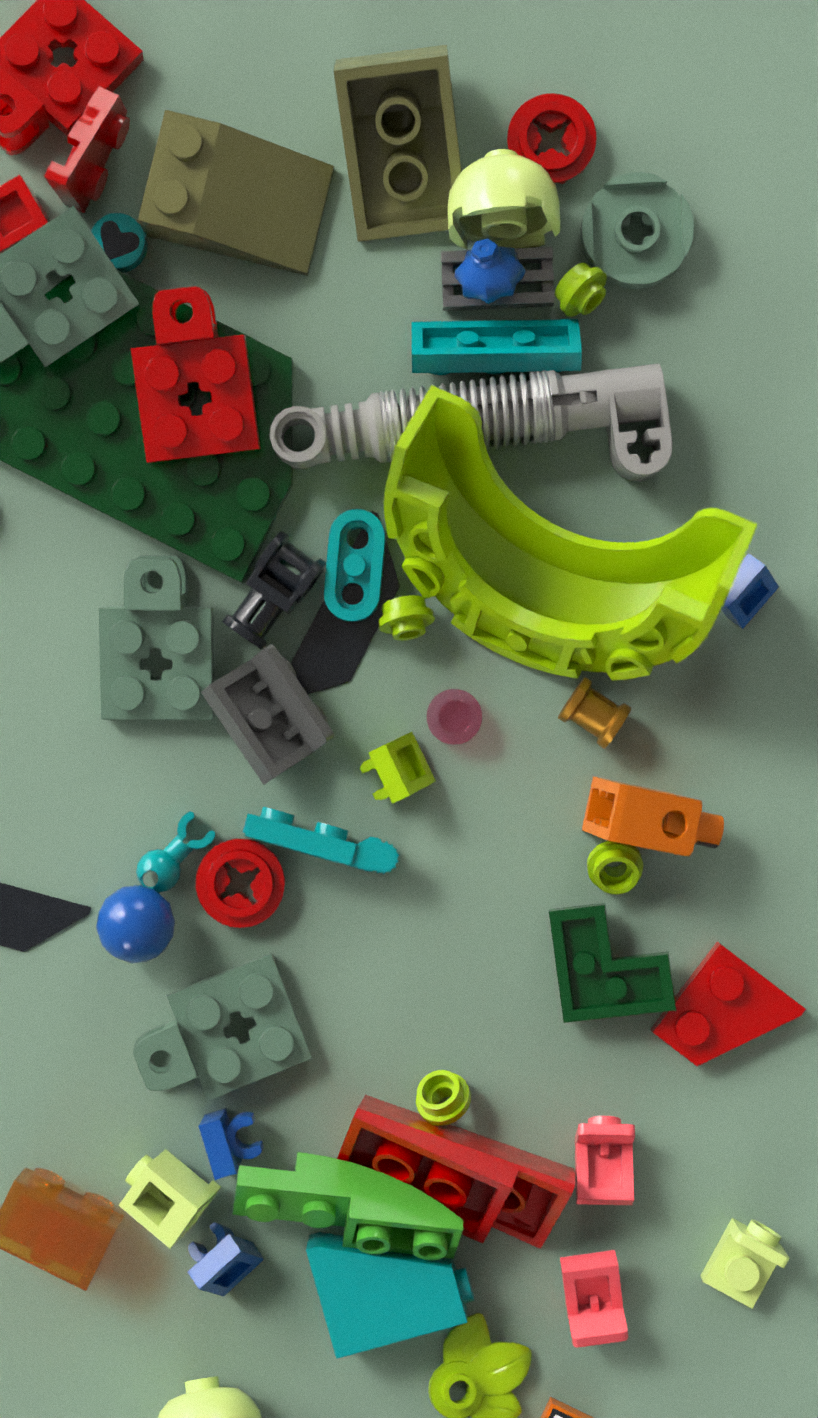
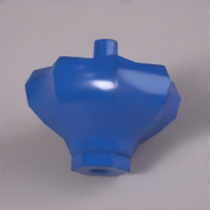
(489, 271)

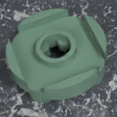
(659, 208)

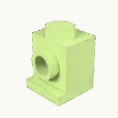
(167, 1196)

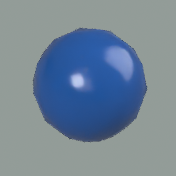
(135, 924)

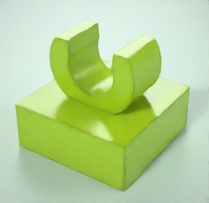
(400, 768)

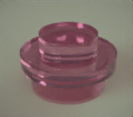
(454, 716)

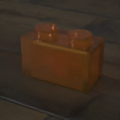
(57, 1226)

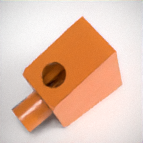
(636, 813)

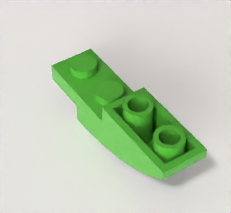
(371, 1206)

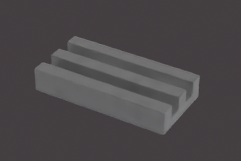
(518, 300)

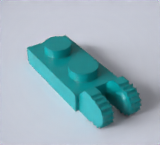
(325, 842)

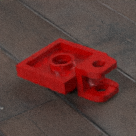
(40, 92)
(189, 355)

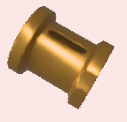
(594, 712)

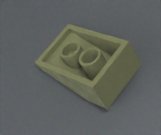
(398, 140)
(234, 194)

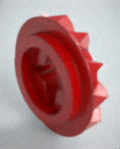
(553, 113)
(238, 909)

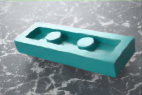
(496, 346)

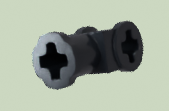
(276, 586)

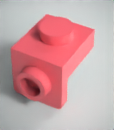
(604, 1162)
(594, 1298)

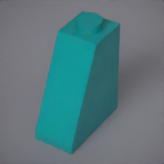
(384, 1295)

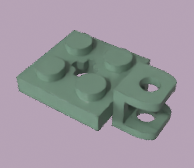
(51, 325)
(161, 621)
(198, 1037)

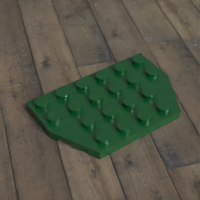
(84, 436)

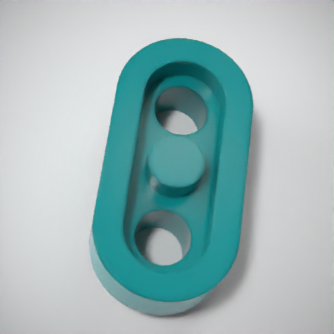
(354, 566)

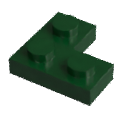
(596, 983)

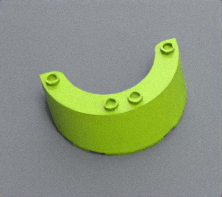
(539, 588)

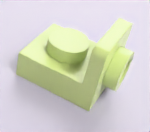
(744, 1261)

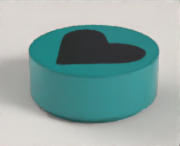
(121, 240)

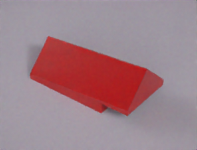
(464, 1171)

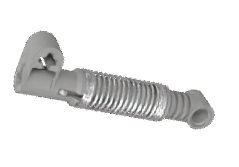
(531, 408)

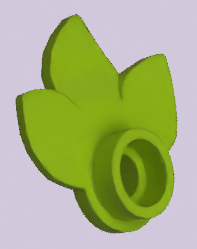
(485, 1367)

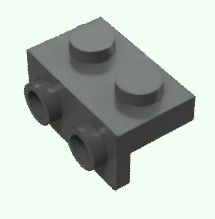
(268, 713)

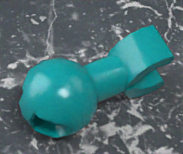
(167, 861)

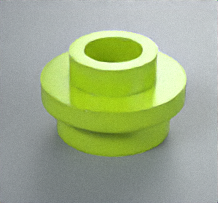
(581, 289)
(406, 617)
(619, 878)
(436, 1087)

